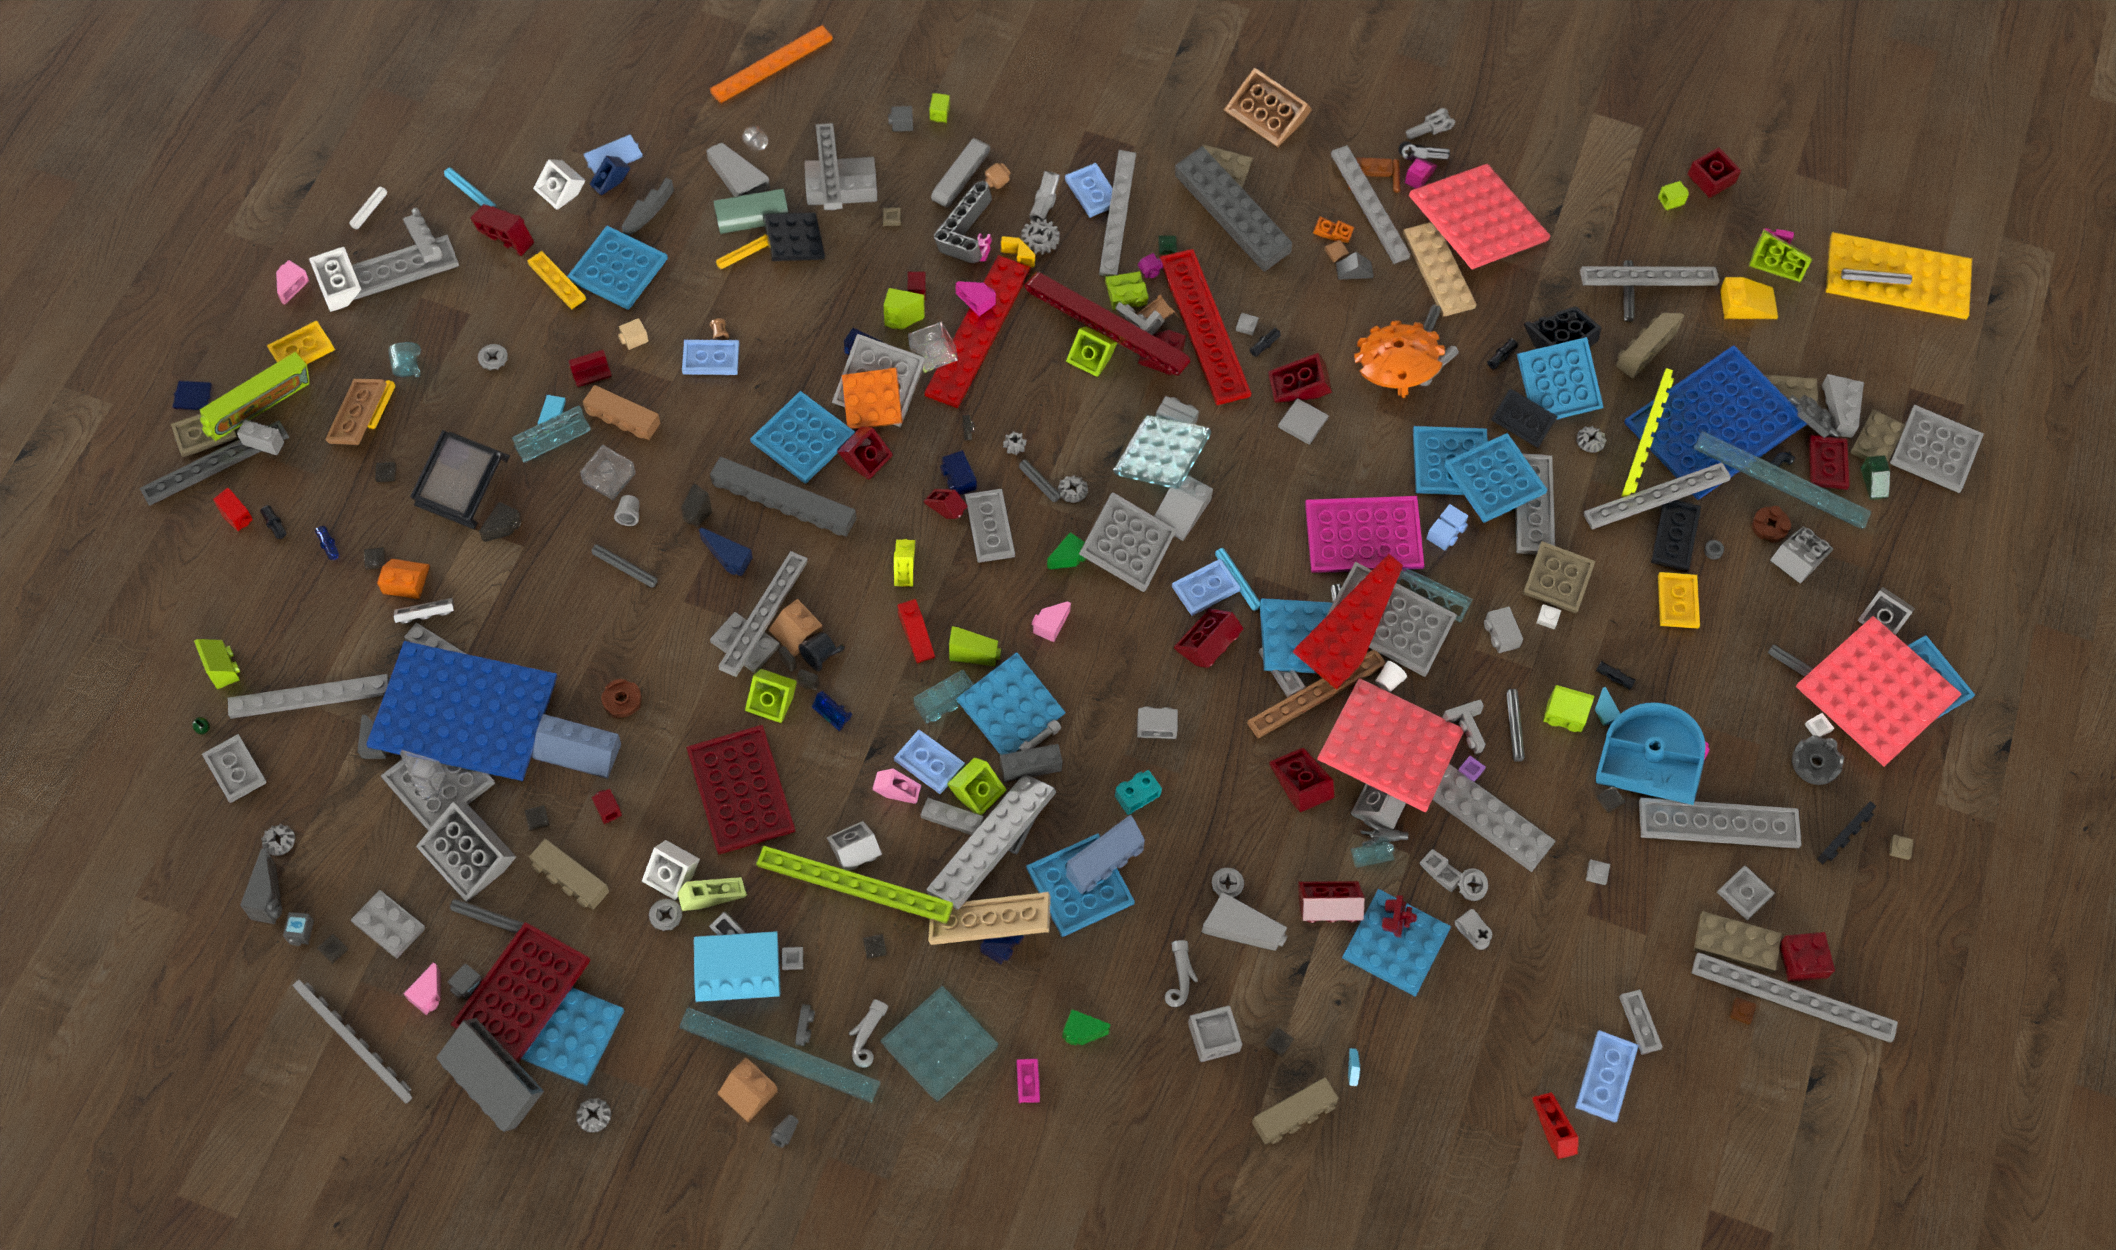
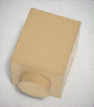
(633, 334)

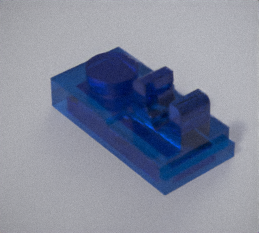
(830, 710)

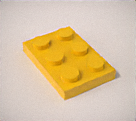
(307, 342)
(1678, 600)

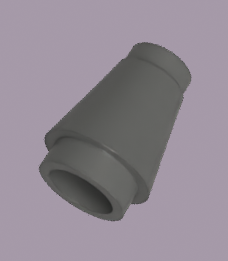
(783, 1132)

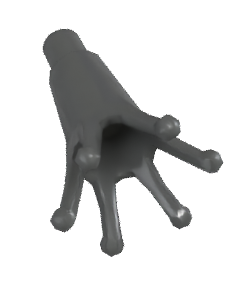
(1382, 834)

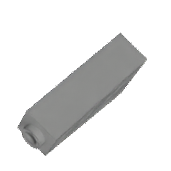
(736, 172)
(1242, 924)

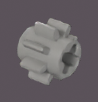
(1014, 443)

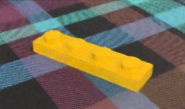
(556, 280)

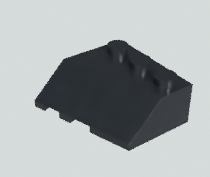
(1563, 327)

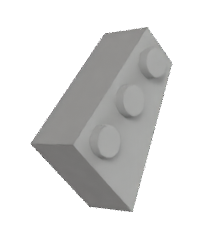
(1844, 403)

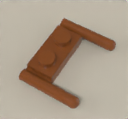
(1381, 168)

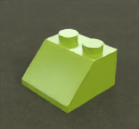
(903, 308)
(1091, 351)
(218, 662)
(770, 695)
(1568, 708)
(977, 786)

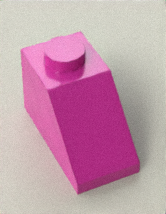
(1419, 172)
(976, 296)

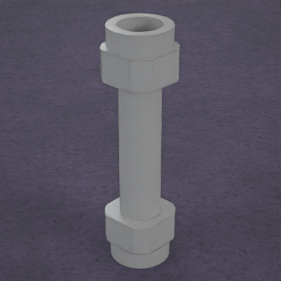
(1053, 728)

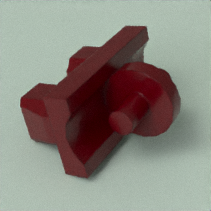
(1395, 924)

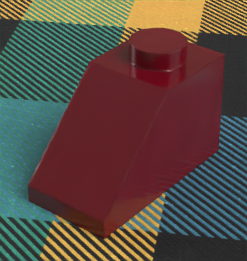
(946, 503)

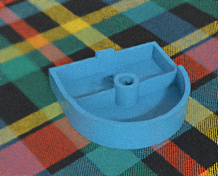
(1654, 753)

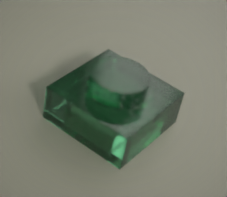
(1167, 244)

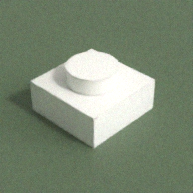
(1548, 616)
(1819, 725)

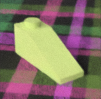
(708, 893)

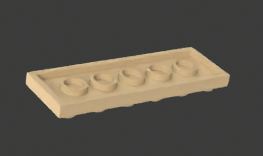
(1439, 269)
(994, 919)

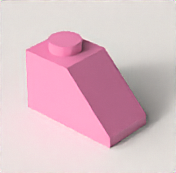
(290, 280)
(1051, 620)
(896, 786)
(426, 990)

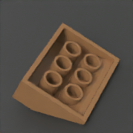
(1267, 108)

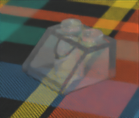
(425, 773)

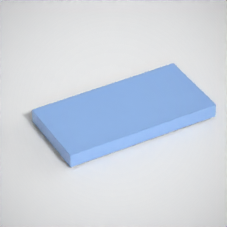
(1607, 1076)

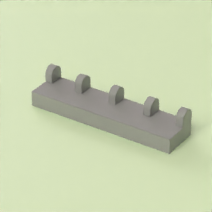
(422, 236)

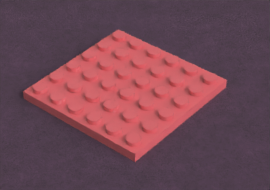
(1479, 216)
(1878, 690)
(1391, 745)

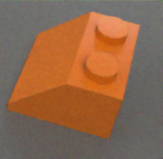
(403, 578)

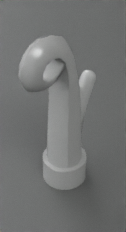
(1184, 970)
(865, 1028)

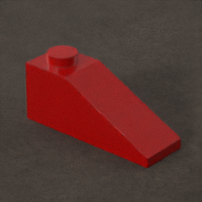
(915, 630)
(1556, 1126)

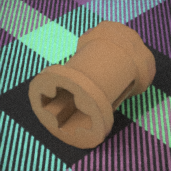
(718, 327)

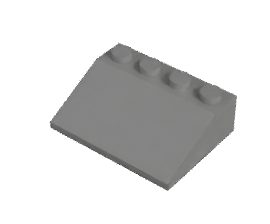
(856, 180)
(465, 850)

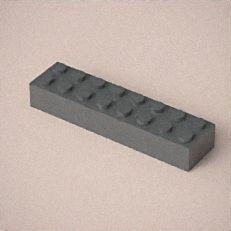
(1233, 208)

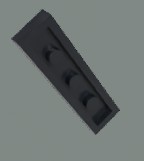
(1852, 828)

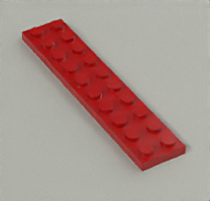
(1205, 327)
(978, 333)

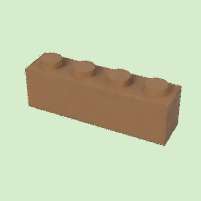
(621, 412)

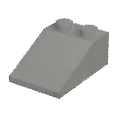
(1184, 506)

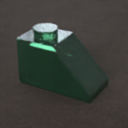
(1876, 476)

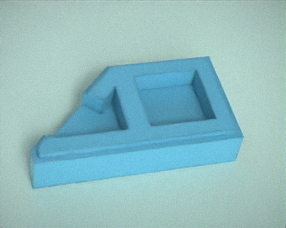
(552, 407)
(1606, 708)
(1354, 1067)

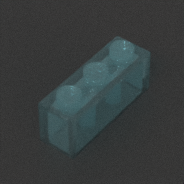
(942, 697)

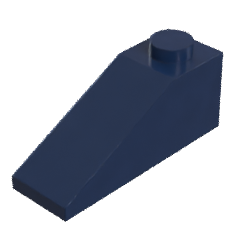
(731, 555)

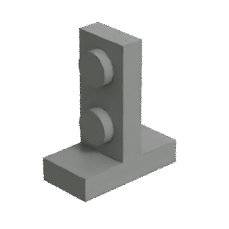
(1149, 325)
(1464, 715)

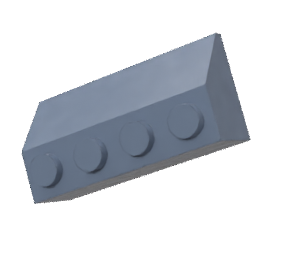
(576, 746)
(1105, 855)

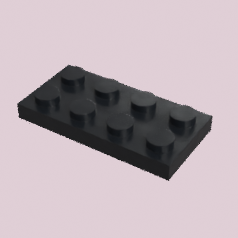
(1676, 535)

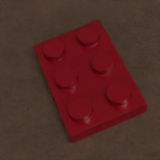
(1829, 462)

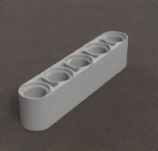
(960, 172)

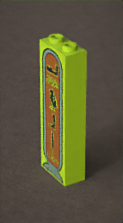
(254, 396)

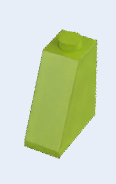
(973, 648)

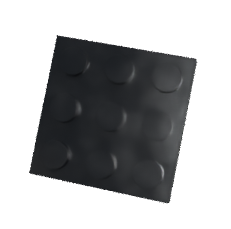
(793, 236)

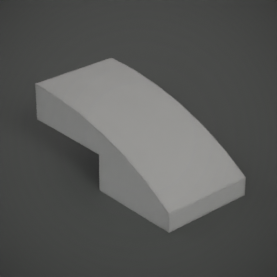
(1440, 870)

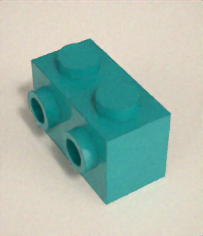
(1137, 792)

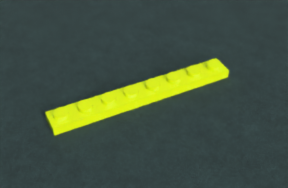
(1646, 440)

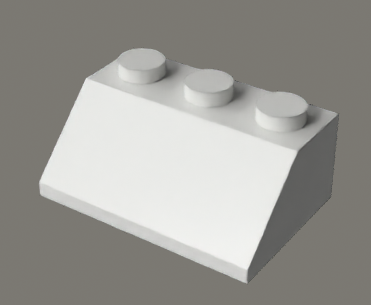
(336, 278)

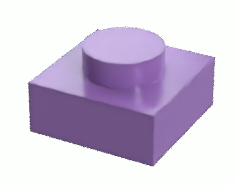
(1472, 768)

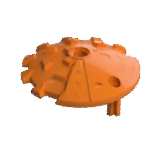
(1399, 356)

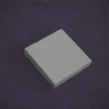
(1303, 421)
(1745, 892)

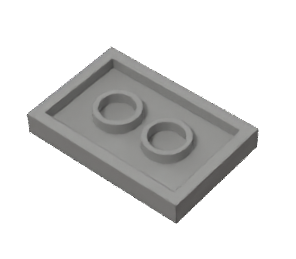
(729, 631)
(234, 768)
(388, 924)

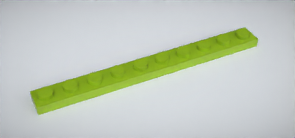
(855, 884)

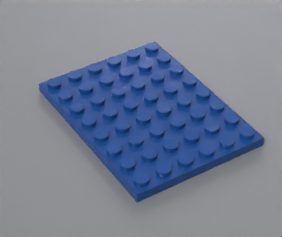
(1726, 401)
(462, 710)

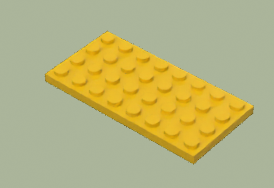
(1938, 279)

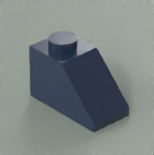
(609, 174)

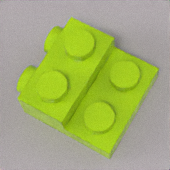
(1127, 290)

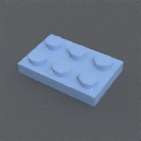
(1090, 189)
(710, 357)
(1206, 587)
(929, 761)

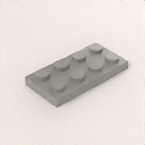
(989, 525)

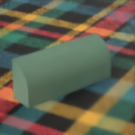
(748, 210)

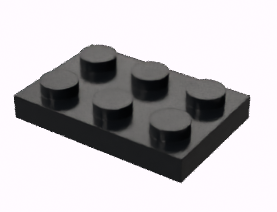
(1524, 418)

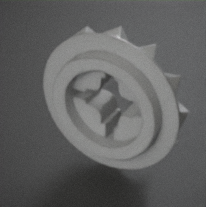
(492, 350)
(1594, 445)
(1071, 495)
(287, 840)
(1477, 877)
(1235, 879)
(664, 906)
(593, 1124)

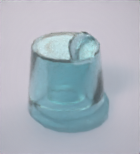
(404, 359)

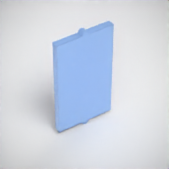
(623, 148)

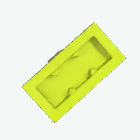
(904, 563)

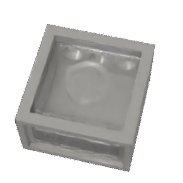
(1215, 1033)

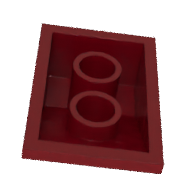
(1300, 380)
(1303, 779)

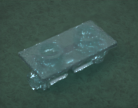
(1375, 854)

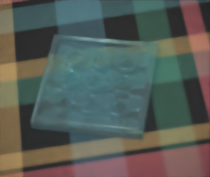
(1162, 451)
(939, 1043)

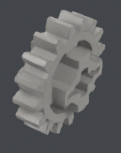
(1040, 235)

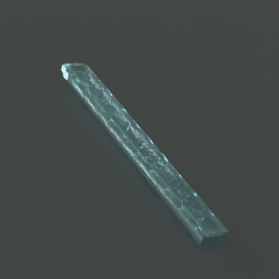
(1782, 480)
(780, 1055)

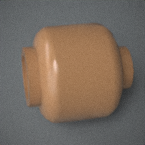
(997, 175)

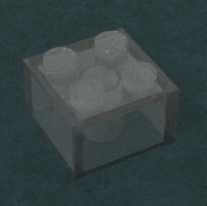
(934, 345)
(607, 472)

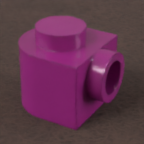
(1150, 266)

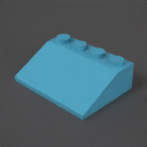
(736, 966)

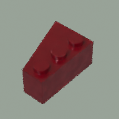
(503, 226)

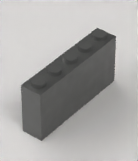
(489, 1074)

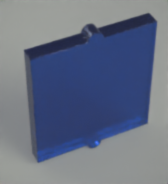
(192, 395)

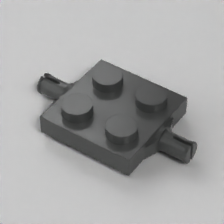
(1814, 416)

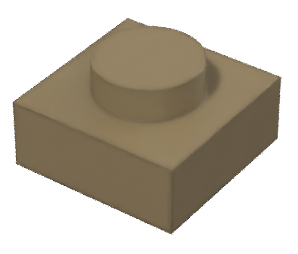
(1901, 847)

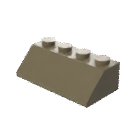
(1649, 343)

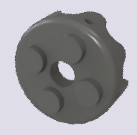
(1823, 750)

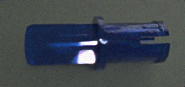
(327, 542)

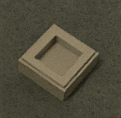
(891, 216)

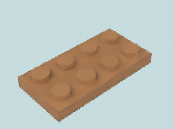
(356, 411)

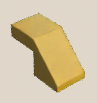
(1017, 246)

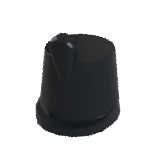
(818, 650)

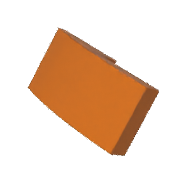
(1332, 230)

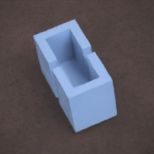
(1446, 529)

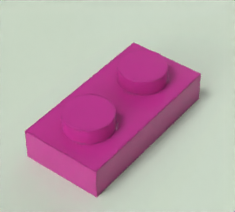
(1028, 1080)

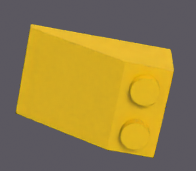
(1747, 299)

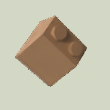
(795, 626)
(747, 1090)

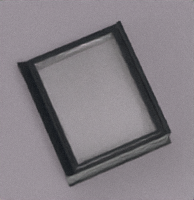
(456, 478)

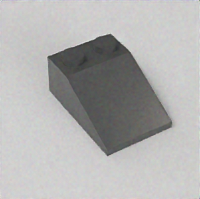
(262, 894)

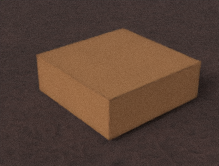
(1336, 251)

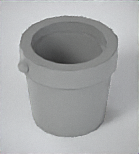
(627, 511)

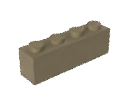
(568, 874)
(1295, 1111)

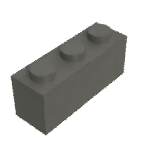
(1031, 762)

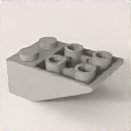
(1801, 554)

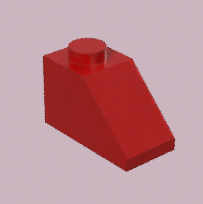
(232, 509)

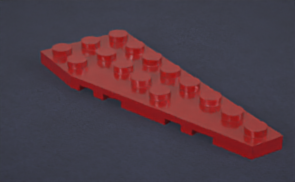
(1344, 635)

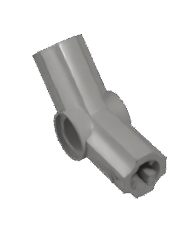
(1045, 196)

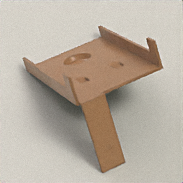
(1160, 306)

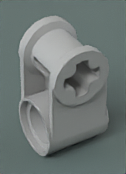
(1472, 927)

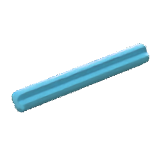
(469, 189)
(1245, 589)

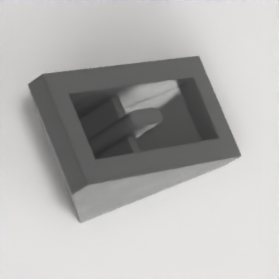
(1354, 267)

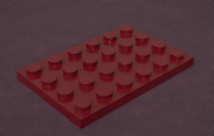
(740, 789)
(524, 989)

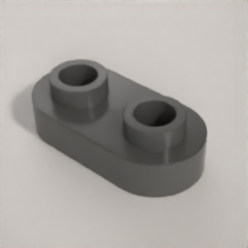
(806, 1016)

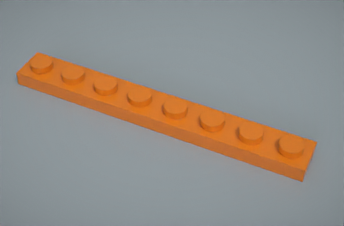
(771, 64)

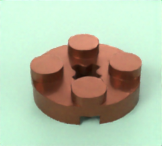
(1775, 515)
(611, 695)

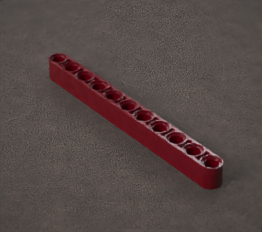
(1107, 323)

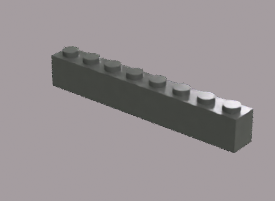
(783, 496)

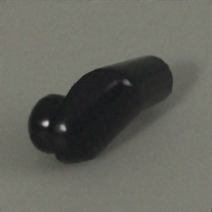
(1783, 457)

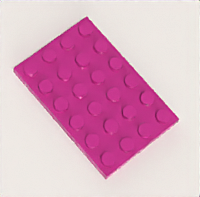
(1363, 532)

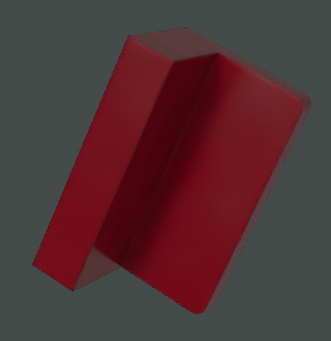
(589, 368)

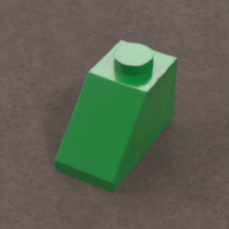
(1066, 553)
(1084, 1028)

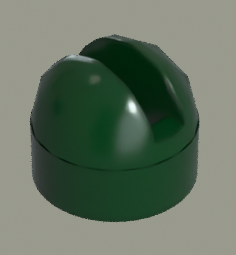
(197, 728)

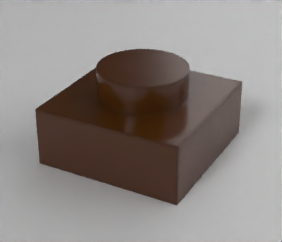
(1742, 1010)

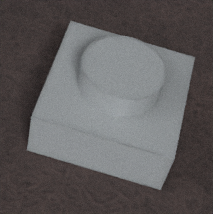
(1247, 324)
(1597, 872)
(792, 958)

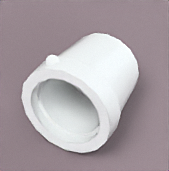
(1390, 676)

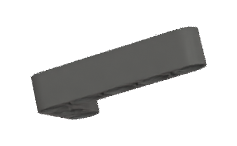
(950, 235)

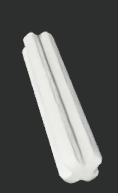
(368, 208)

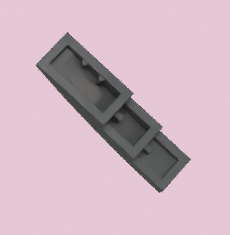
(645, 211)

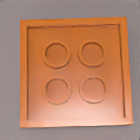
(872, 398)

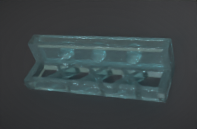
(552, 435)
(1436, 588)

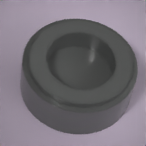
(1714, 549)

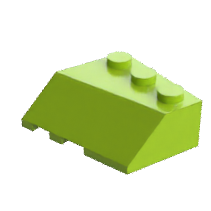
(1779, 257)

